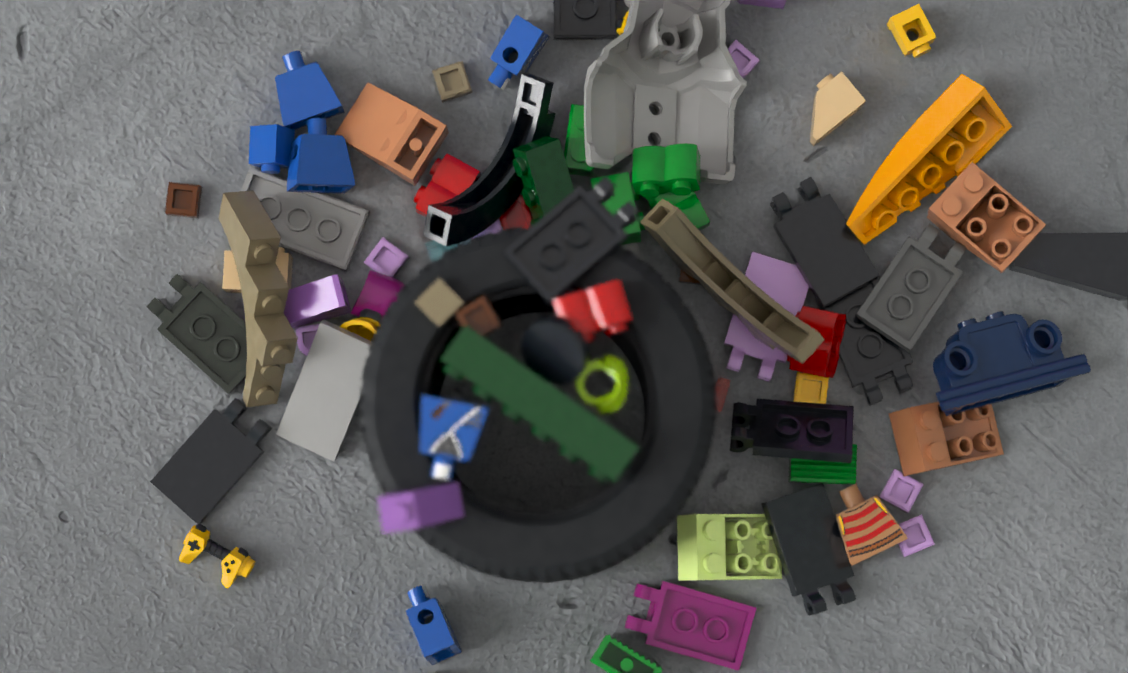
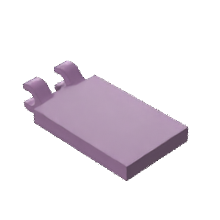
(784, 285)

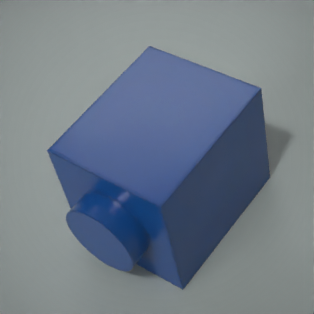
(270, 147)

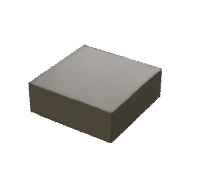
(452, 81)
(439, 303)

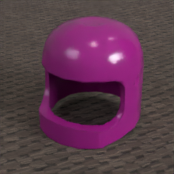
(377, 293)

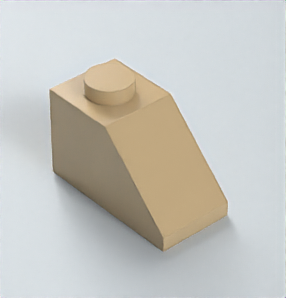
(833, 105)

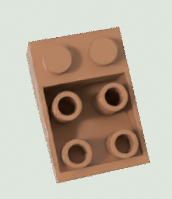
(392, 133)
(985, 218)
(935, 441)

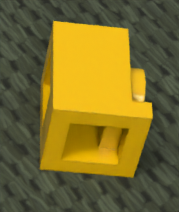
(916, 21)

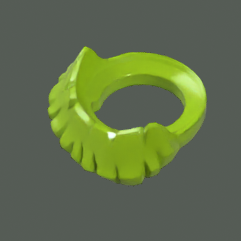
(612, 401)

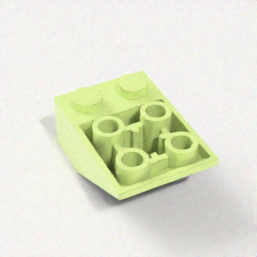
(726, 547)

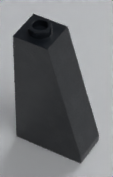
(1079, 261)

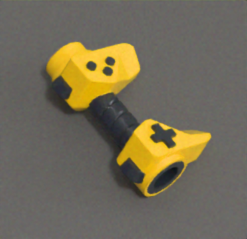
(233, 562)

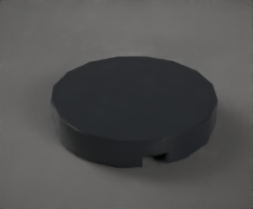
(554, 350)

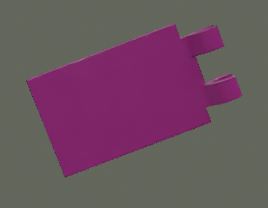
(694, 623)

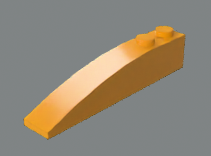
(934, 149)

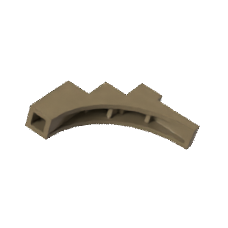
(728, 285)
(264, 294)

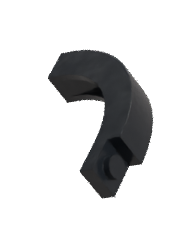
(499, 184)

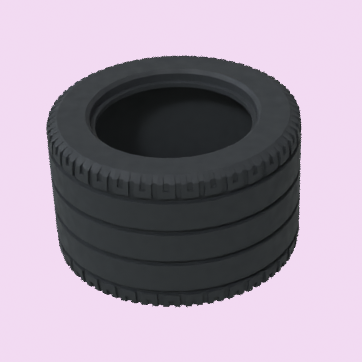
(565, 544)

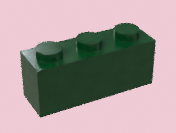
(543, 175)

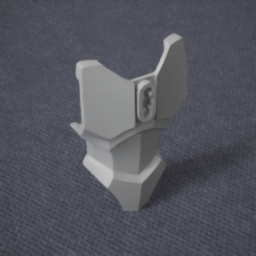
(678, 65)

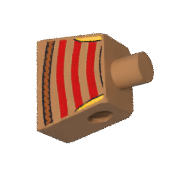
(866, 526)

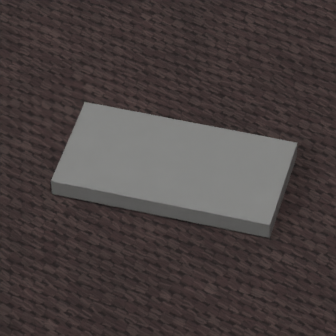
(309, 221)
(326, 391)

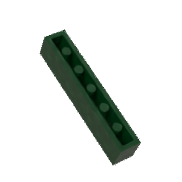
(538, 403)

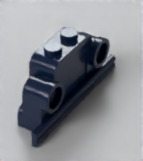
(1001, 362)

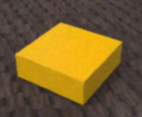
(810, 388)

